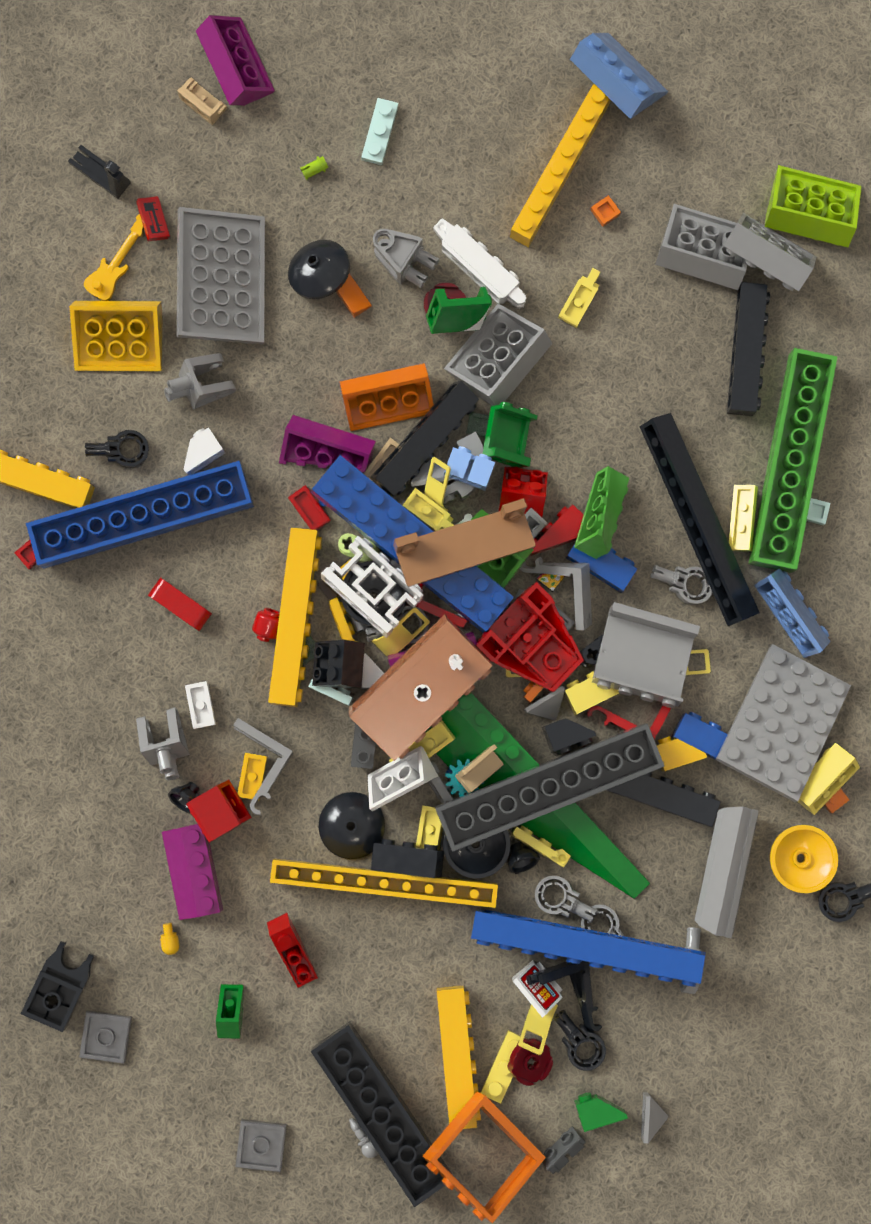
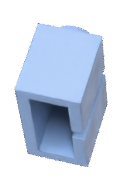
(470, 468)

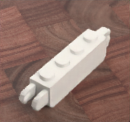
(479, 264)

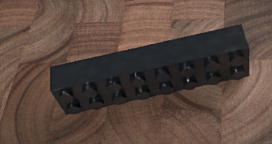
(379, 1111)

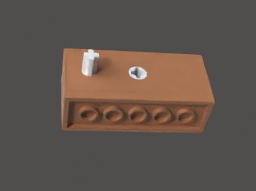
(398, 712)

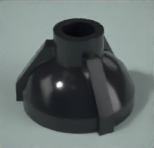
(183, 794)
(522, 858)

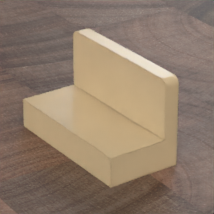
(479, 769)

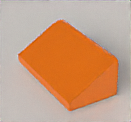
(353, 297)

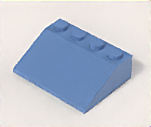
(617, 73)
(792, 613)

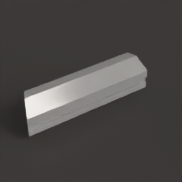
(726, 870)

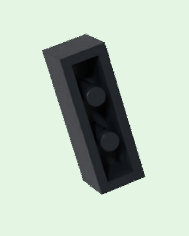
(407, 859)

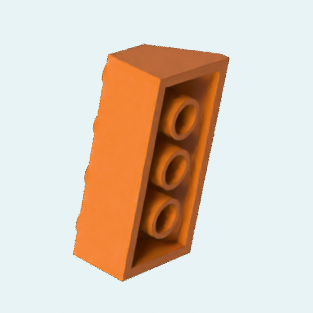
(387, 397)

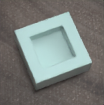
(818, 511)

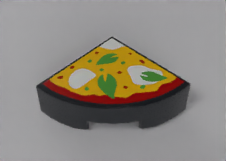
(549, 581)

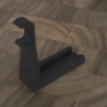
(102, 173)
(581, 983)

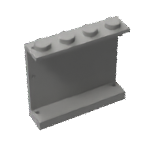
(644, 655)

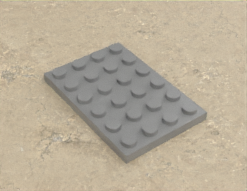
(220, 276)
(783, 723)

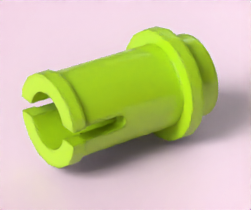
(314, 167)

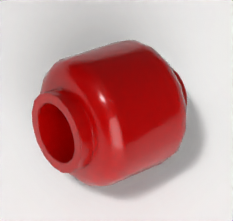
(266, 624)

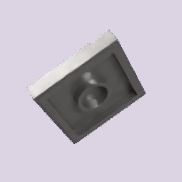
(105, 1037)
(261, 1145)

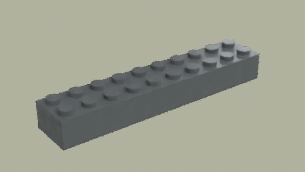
(549, 786)

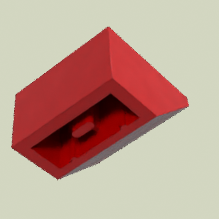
(524, 485)
(218, 811)

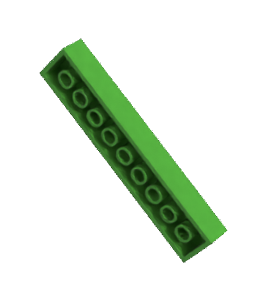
(793, 460)

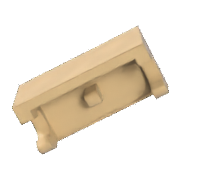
(201, 101)

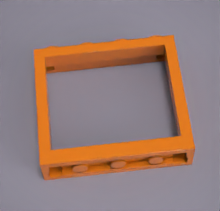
(514, 1181)

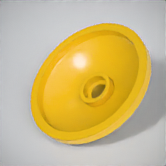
(818, 864)

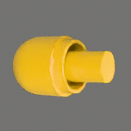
(169, 940)

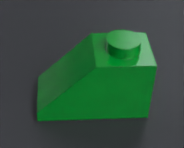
(230, 1011)
(597, 1111)

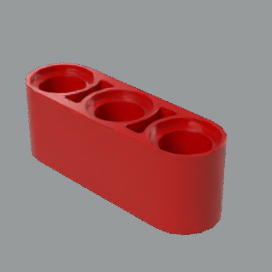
(179, 604)

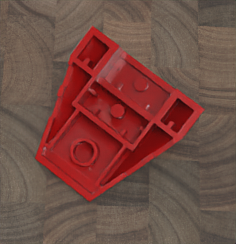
(532, 640)

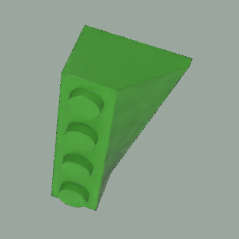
(602, 512)

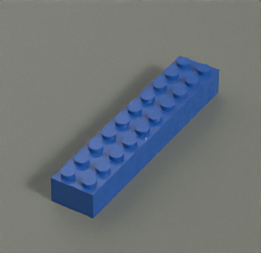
(139, 515)
(384, 519)
(588, 945)

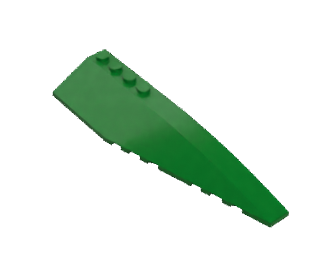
(564, 828)

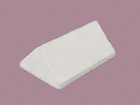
(399, 777)

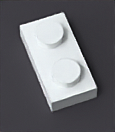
(200, 705)

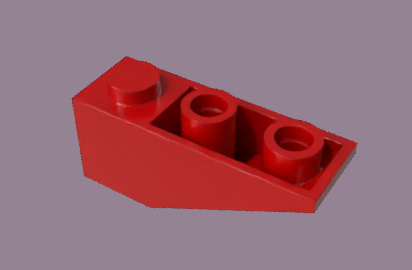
(561, 532)
(291, 949)

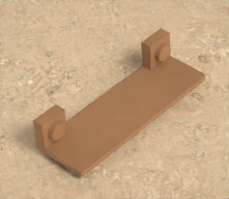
(464, 544)

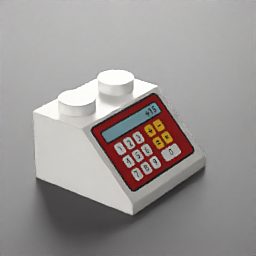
(542, 996)

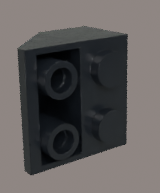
(338, 664)
(566, 733)

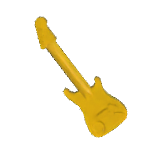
(103, 281)

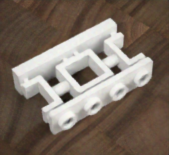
(361, 597)

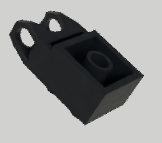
(62, 982)

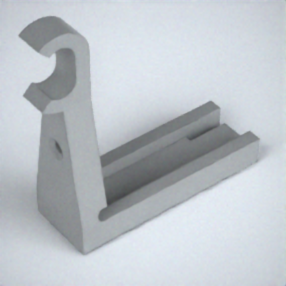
(581, 582)
(272, 746)

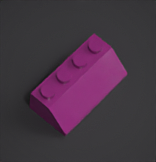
(234, 59)
(192, 872)

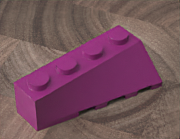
(321, 445)

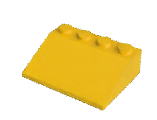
(117, 335)

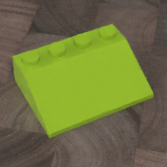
(813, 206)

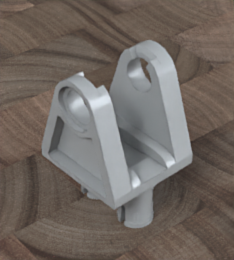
(401, 255)
(188, 385)
(165, 752)

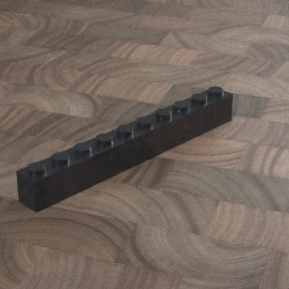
(699, 519)

